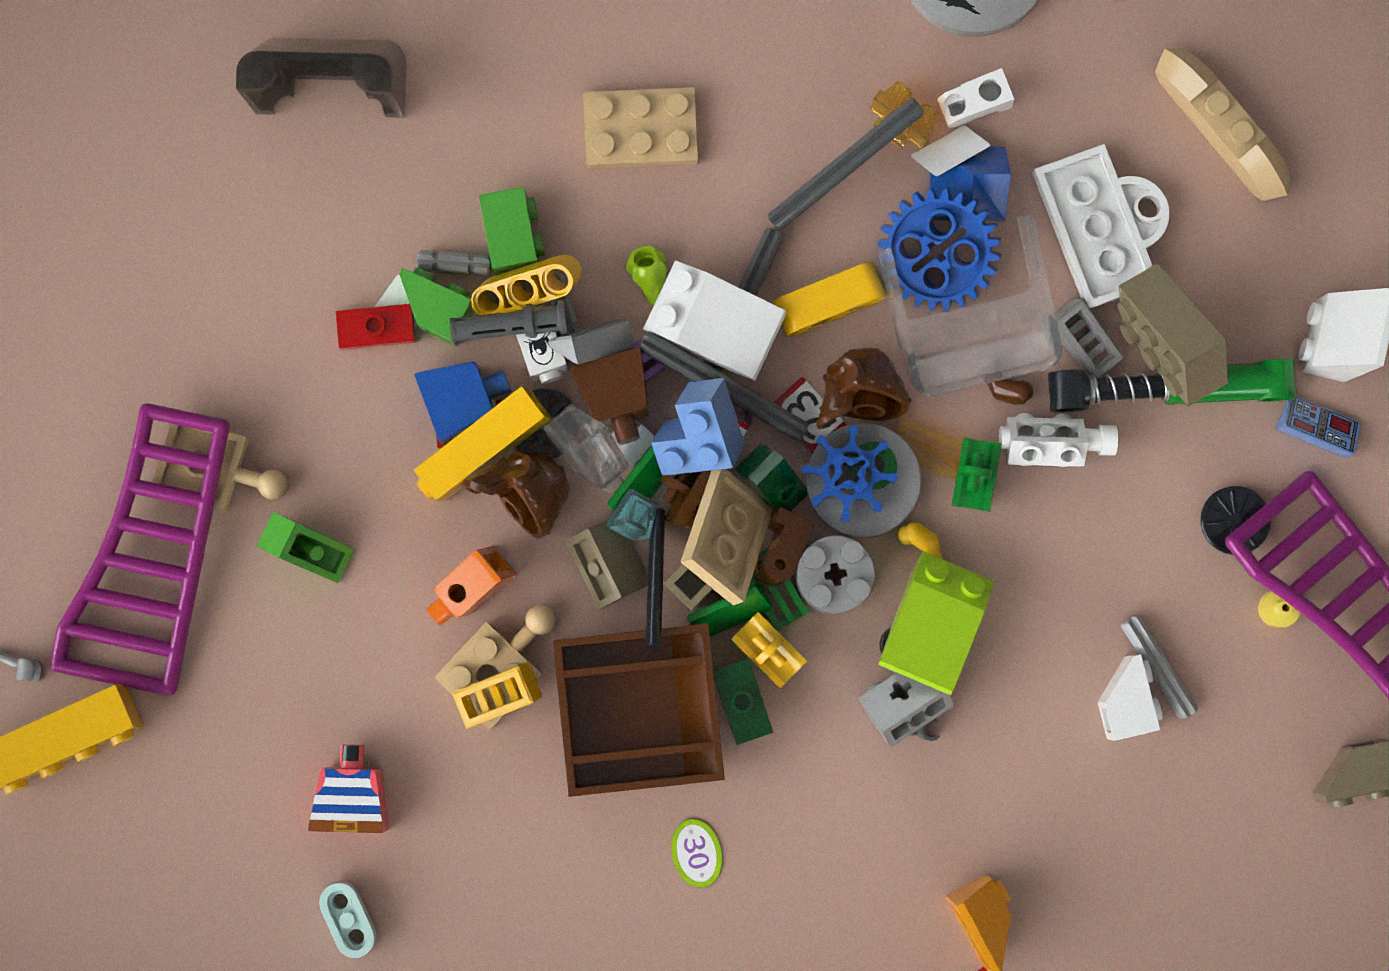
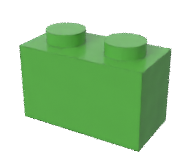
(510, 229)

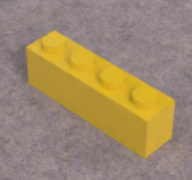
(65, 735)

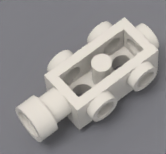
(1049, 446)

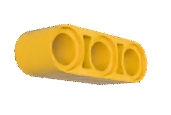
(542, 279)
(831, 299)

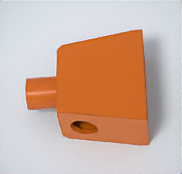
(480, 575)

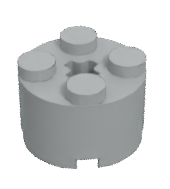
(847, 557)

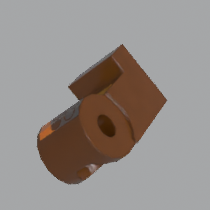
(785, 549)

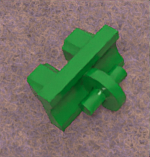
(976, 474)

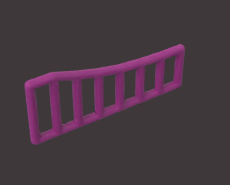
(107, 557)
(1294, 593)

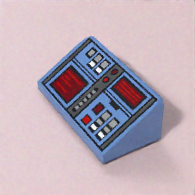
(1319, 427)

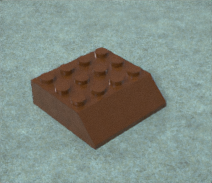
(636, 712)

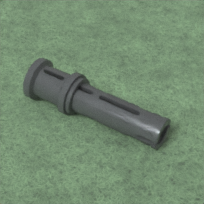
(528, 321)

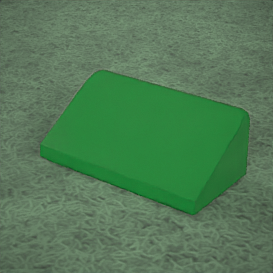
(643, 478)
(724, 615)

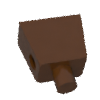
(614, 391)

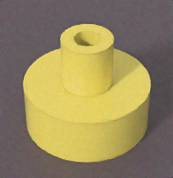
(1272, 613)

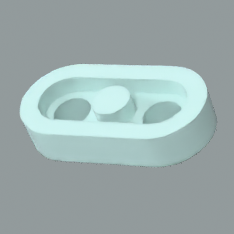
(344, 920)

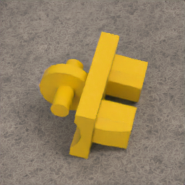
(768, 649)

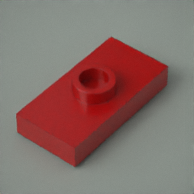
(375, 326)

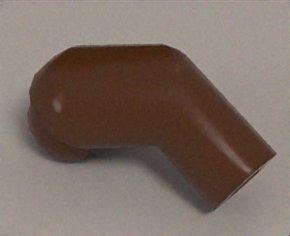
(1011, 391)

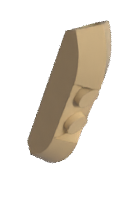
(1224, 123)

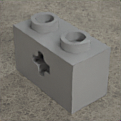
(900, 718)

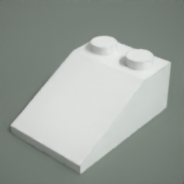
(715, 320)
(1346, 334)

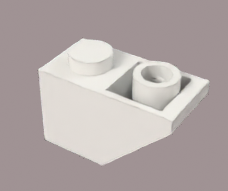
(1127, 701)

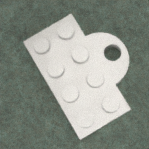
(1100, 221)

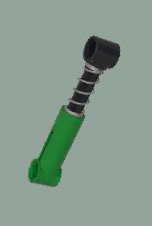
(1259, 381)

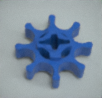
(861, 489)

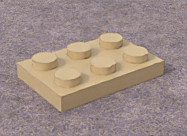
(640, 127)
(727, 536)

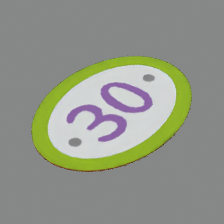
(696, 853)

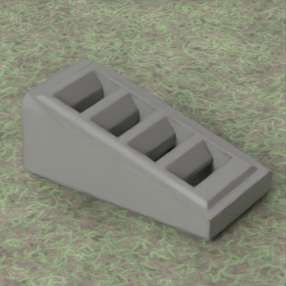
(1095, 330)

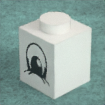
(541, 360)

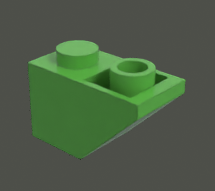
(435, 304)

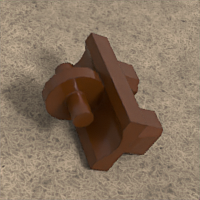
(684, 495)

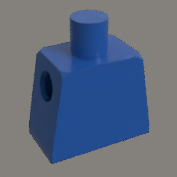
(458, 396)

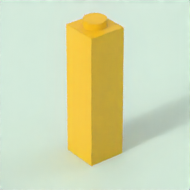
(482, 444)

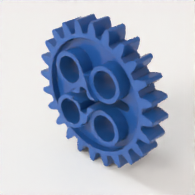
(960, 275)

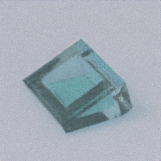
(633, 516)

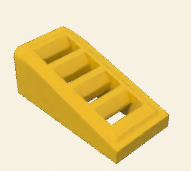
(525, 681)

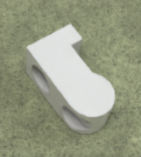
(976, 99)

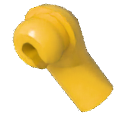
(920, 537)

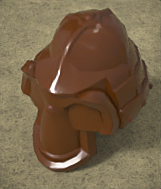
(862, 387)
(528, 487)

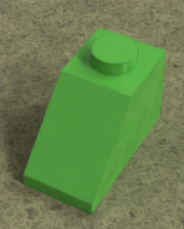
(305, 547)

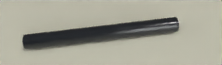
(655, 583)

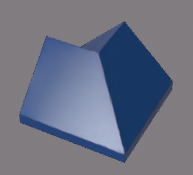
(981, 177)

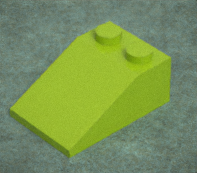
(936, 622)

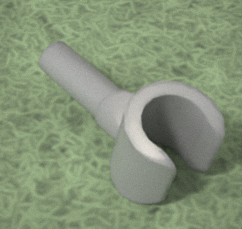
(26, 668)

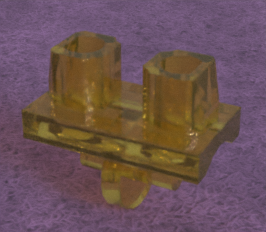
(894, 97)

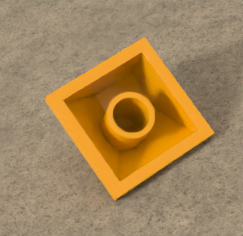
(984, 918)

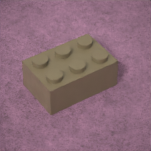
(1172, 335)

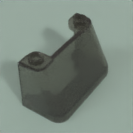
(273, 65)

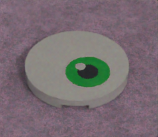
(896, 498)

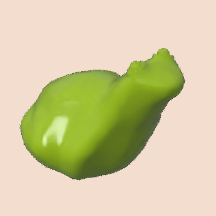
(648, 270)

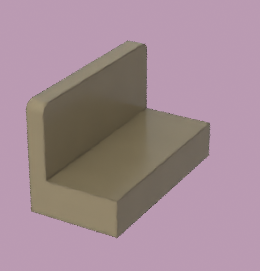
(607, 564)

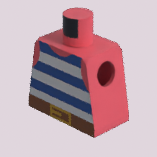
(350, 796)

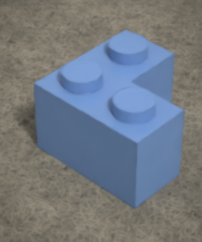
(703, 435)

